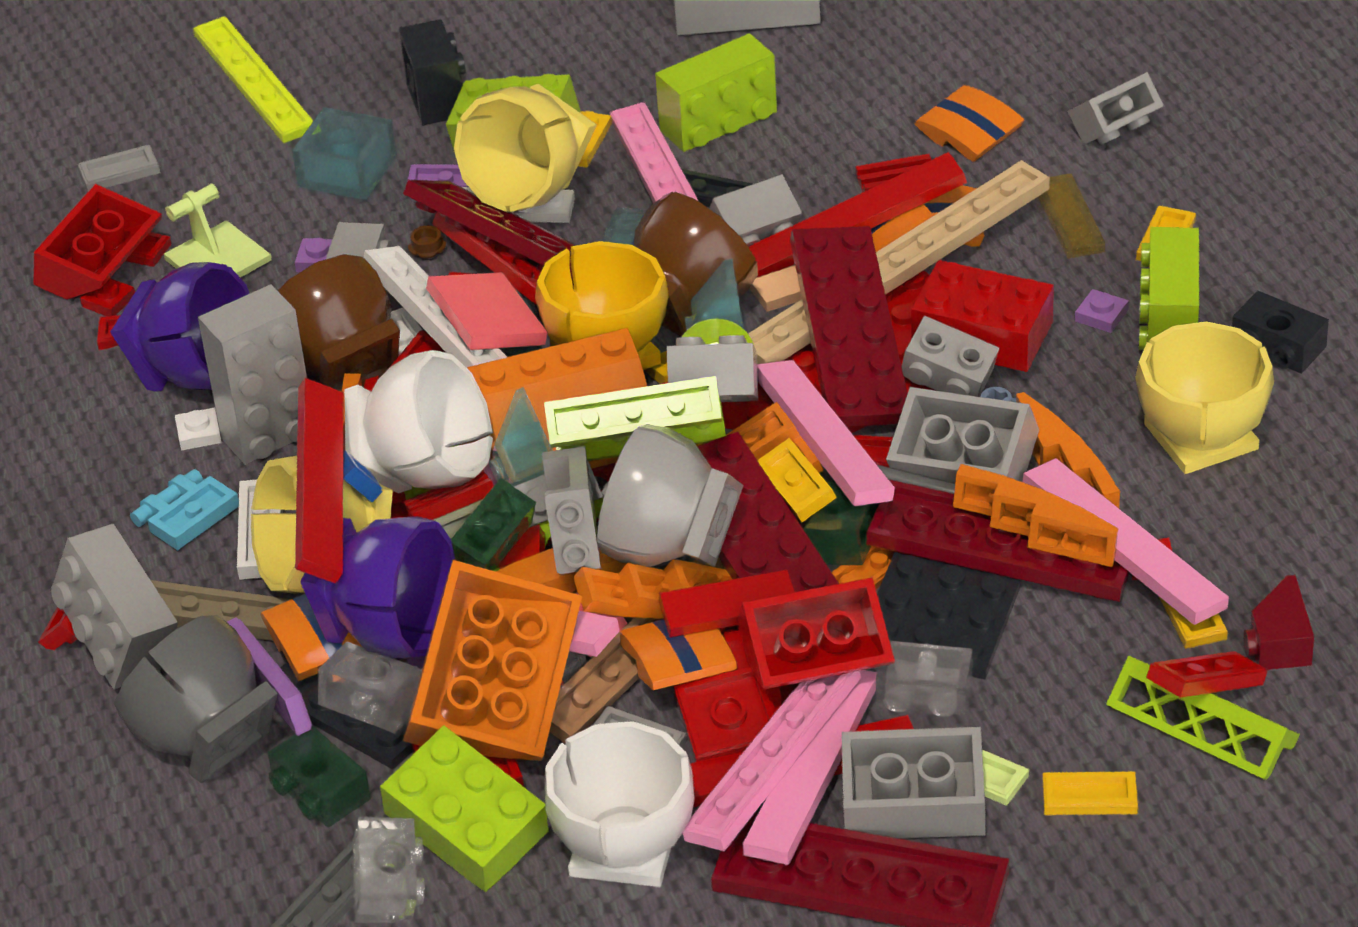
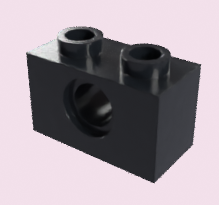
(1287, 331)

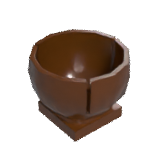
(689, 248)
(343, 319)

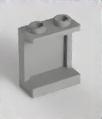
(571, 510)

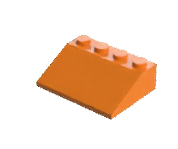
(558, 373)
(494, 663)

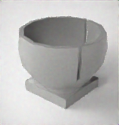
(665, 501)

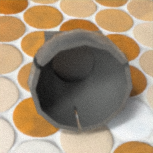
(211, 708)

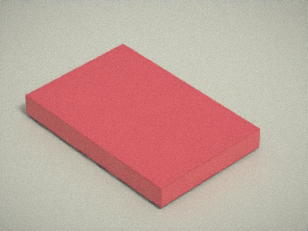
(486, 311)

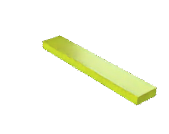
(254, 79)

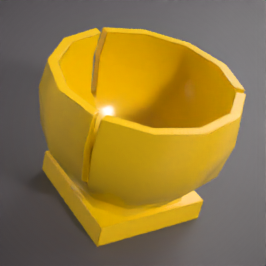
(612, 291)

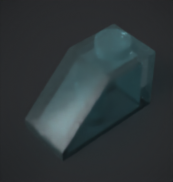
(717, 298)
(519, 443)

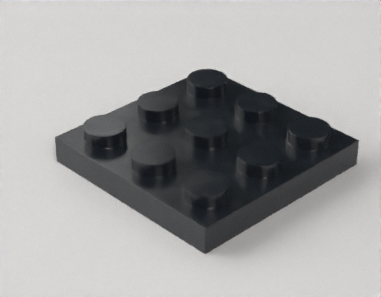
(947, 606)

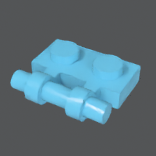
(185, 508)

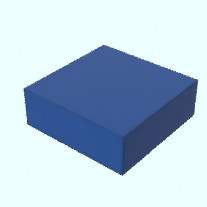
(360, 477)

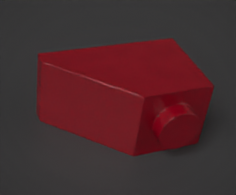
(1281, 629)

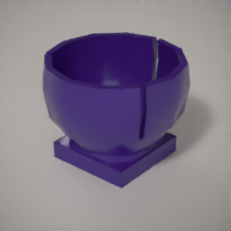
(162, 326)
(387, 586)

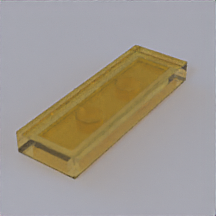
(1071, 218)

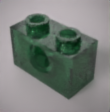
(494, 527)
(841, 530)
(318, 777)

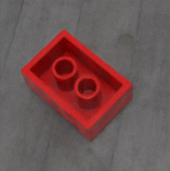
(991, 307)

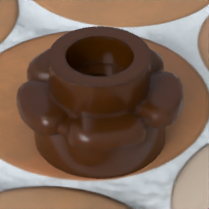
(426, 242)

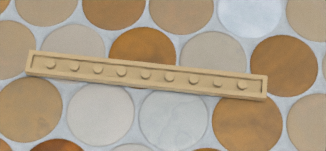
(916, 250)

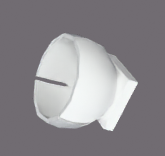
(414, 418)
(619, 801)

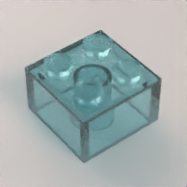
(344, 153)

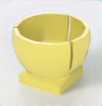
(520, 146)
(1204, 392)
(276, 532)

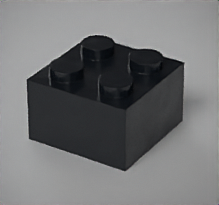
(431, 69)

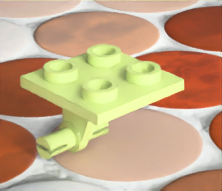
(217, 245)

